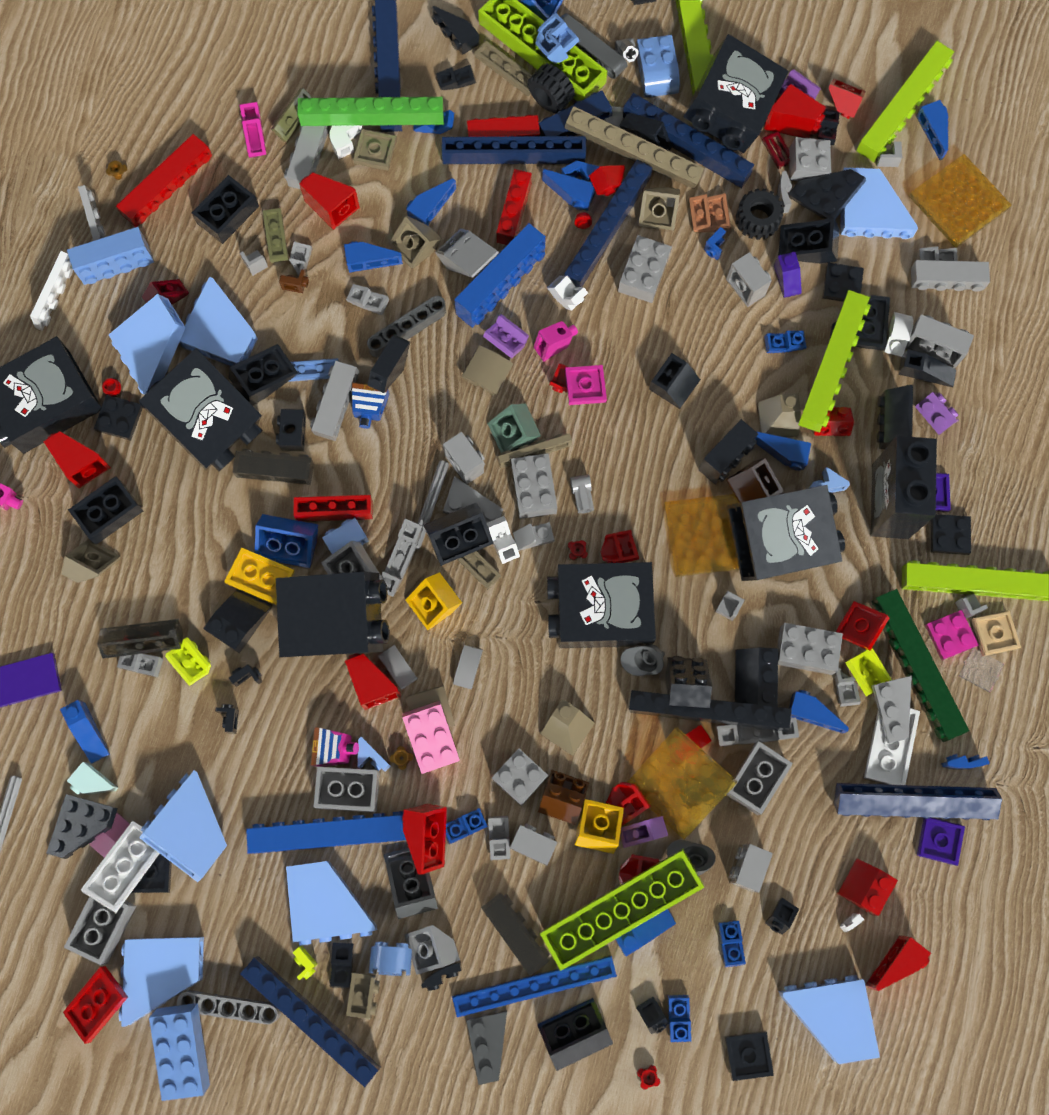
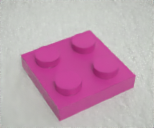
(585, 385)
(951, 635)

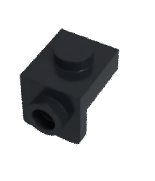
(242, 674)

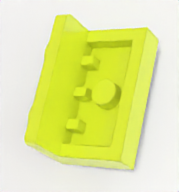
(189, 661)
(868, 670)

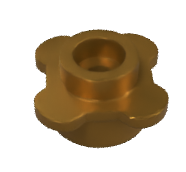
(114, 165)
(396, 758)

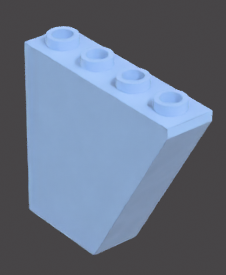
(876, 210)
(217, 327)
(149, 341)
(186, 829)
(323, 905)
(157, 972)
(836, 1017)

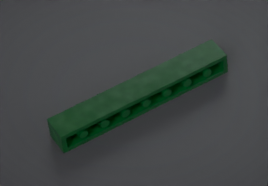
(920, 665)

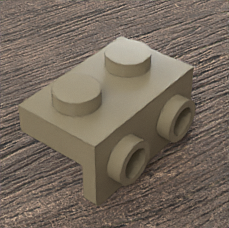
(362, 995)

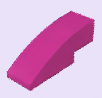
(253, 129)

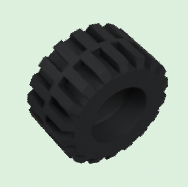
(551, 88)
(762, 201)

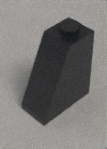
(647, 129)
(389, 364)

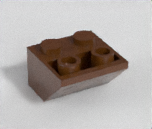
(754, 482)
(563, 797)

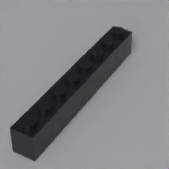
(719, 712)

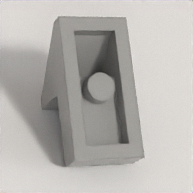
(533, 536)

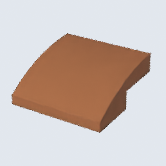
(709, 213)

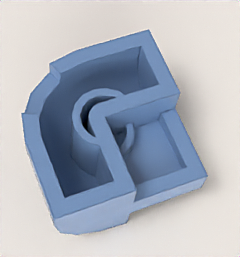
(555, 39)

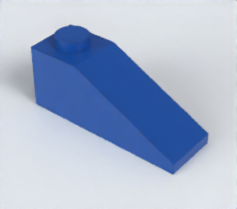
(934, 122)
(574, 191)
(430, 202)
(367, 256)
(786, 450)
(812, 711)
(85, 730)
(645, 932)

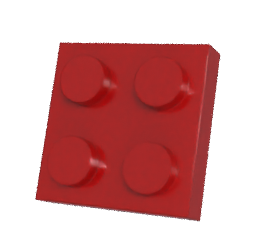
(862, 625)

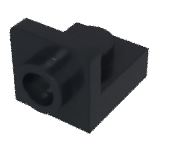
(231, 720)
(782, 916)
(652, 1016)

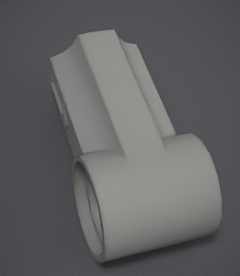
(626, 49)
(582, 489)

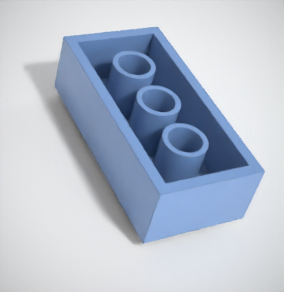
(110, 256)
(179, 1051)

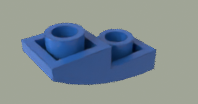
(786, 342)
(957, 762)
(465, 826)
(731, 944)
(679, 1018)

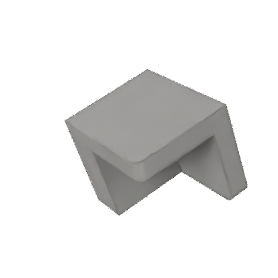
(891, 157)
(254, 262)
(730, 605)
(970, 606)

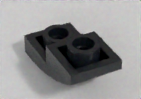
(436, 978)

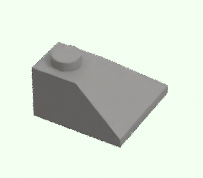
(431, 949)

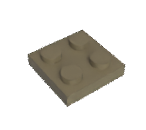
(375, 149)

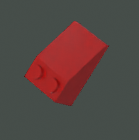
(426, 836)
(901, 960)

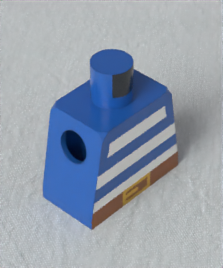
(368, 404)

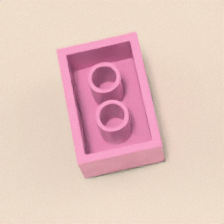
(430, 737)

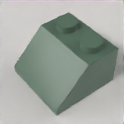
(514, 428)

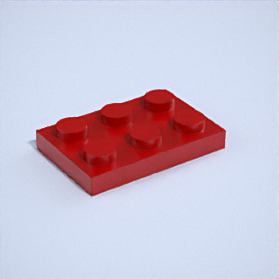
(95, 1004)

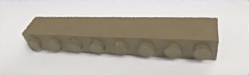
(634, 147)

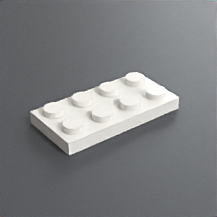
(53, 287)
(890, 761)
(121, 869)

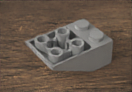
(466, 253)

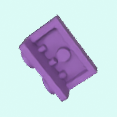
(801, 83)
(506, 336)
(937, 412)

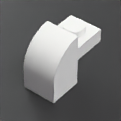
(341, 139)
(566, 292)
(899, 333)
(503, 540)

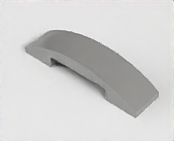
(401, 555)
(739, 735)

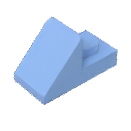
(832, 480)
(366, 753)

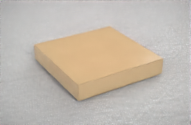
(996, 633)

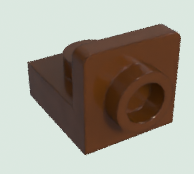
(293, 283)

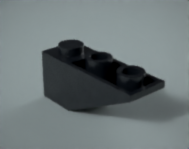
(458, 30)
(926, 368)

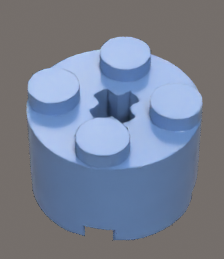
(390, 960)

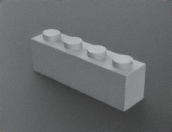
(306, 154)
(950, 275)
(334, 401)

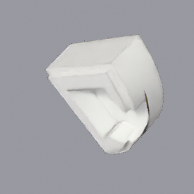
(851, 922)

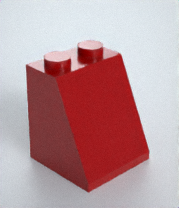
(795, 114)
(329, 198)
(75, 459)
(369, 682)

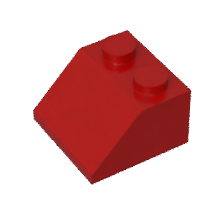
(867, 887)

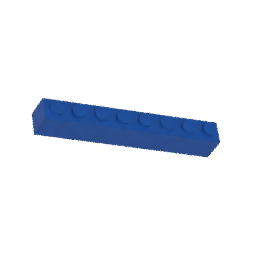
(325, 834)

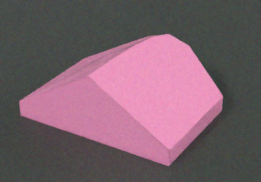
(105, 841)

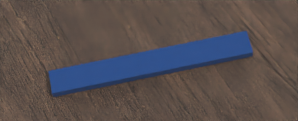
(534, 986)

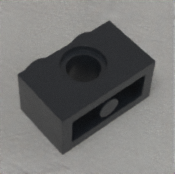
(291, 441)

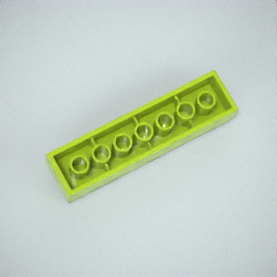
(518, 30)
(622, 909)

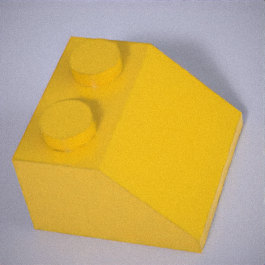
(433, 600)
(599, 826)

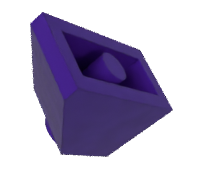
(788, 274)

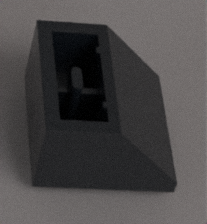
(674, 381)

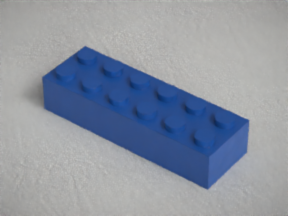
(500, 276)

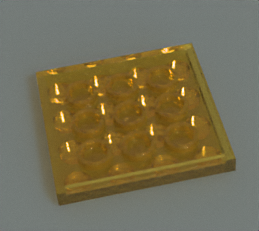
(960, 200)
(701, 535)
(682, 783)

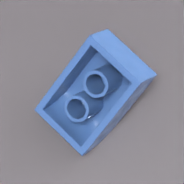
(658, 66)

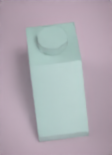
(89, 781)

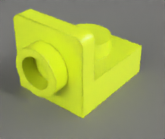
(304, 959)

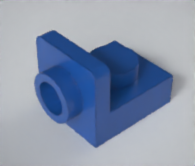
(714, 242)

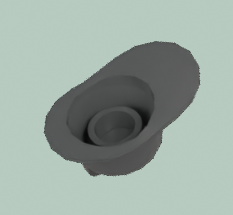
(643, 660)
(700, 855)

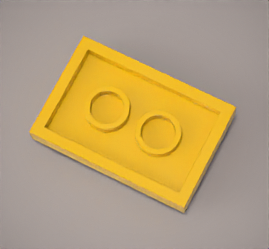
(257, 575)

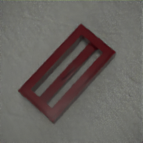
(784, 162)

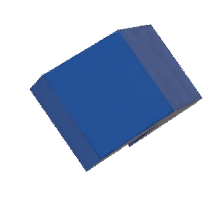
(438, 129)
(579, 169)

